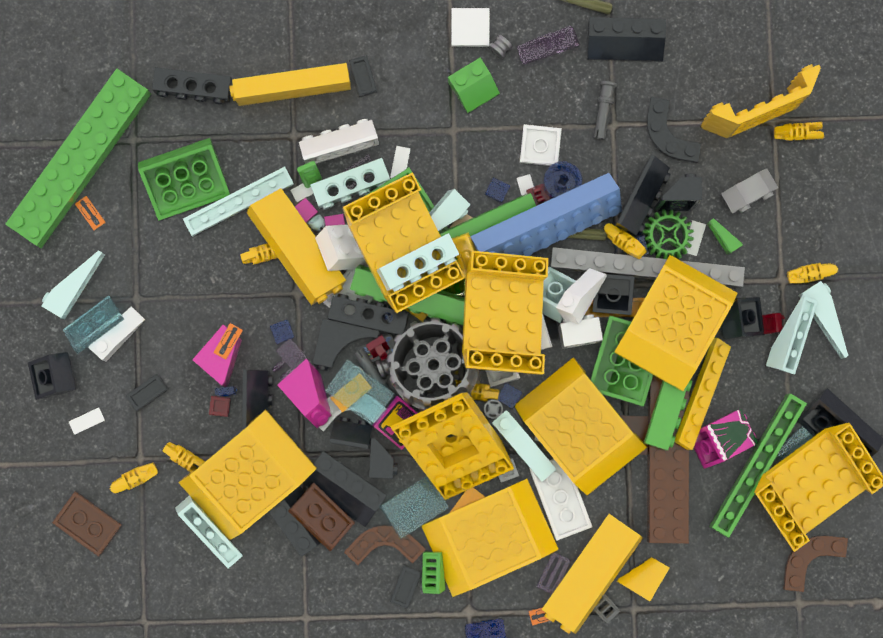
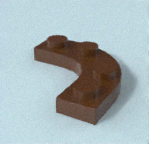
(382, 536)
(799, 560)

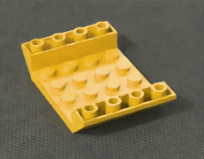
(724, 122)
(391, 226)
(504, 312)
(676, 323)
(579, 427)
(248, 476)
(817, 482)
(490, 537)

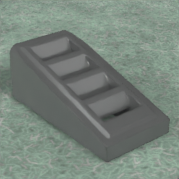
(611, 614)

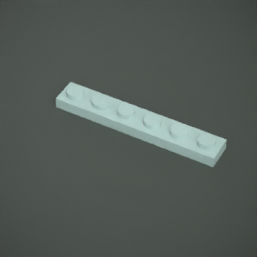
(237, 201)

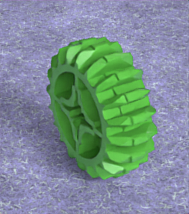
(661, 229)

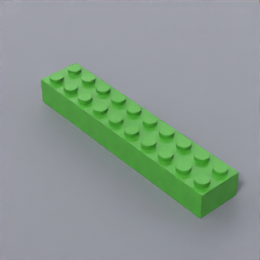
(78, 158)

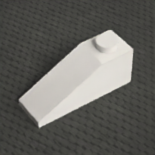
(580, 296)
(114, 338)

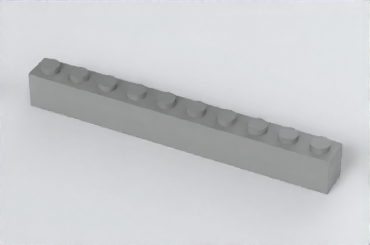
(640, 268)

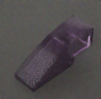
(548, 45)

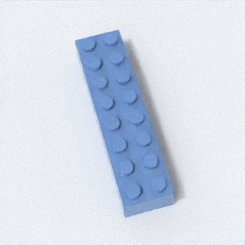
(553, 219)

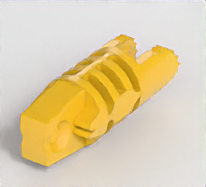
(799, 131)
(624, 241)
(258, 254)
(811, 273)
(482, 392)
(182, 456)
(134, 478)

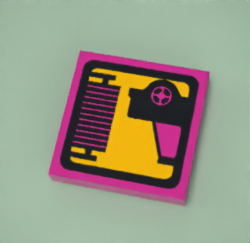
(394, 413)

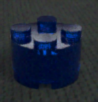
(563, 170)

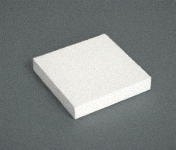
(470, 27)
(540, 145)

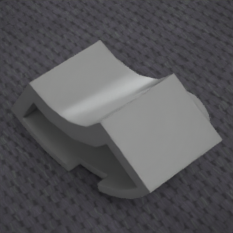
(750, 190)

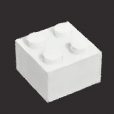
(339, 248)
(580, 334)

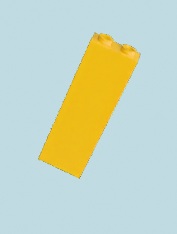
(290, 84)
(295, 246)
(591, 574)

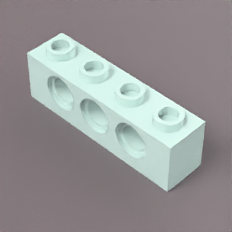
(339, 181)
(443, 245)

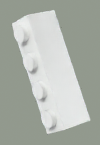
(339, 142)

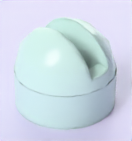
(316, 222)

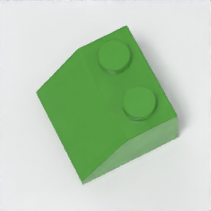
(473, 85)

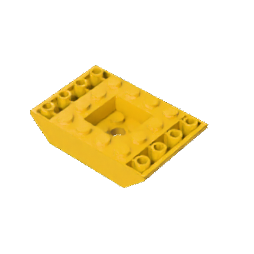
(455, 461)

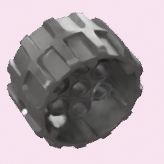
(414, 337)

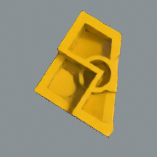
(645, 578)

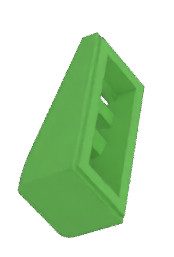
(309, 174)
(724, 237)
(427, 581)

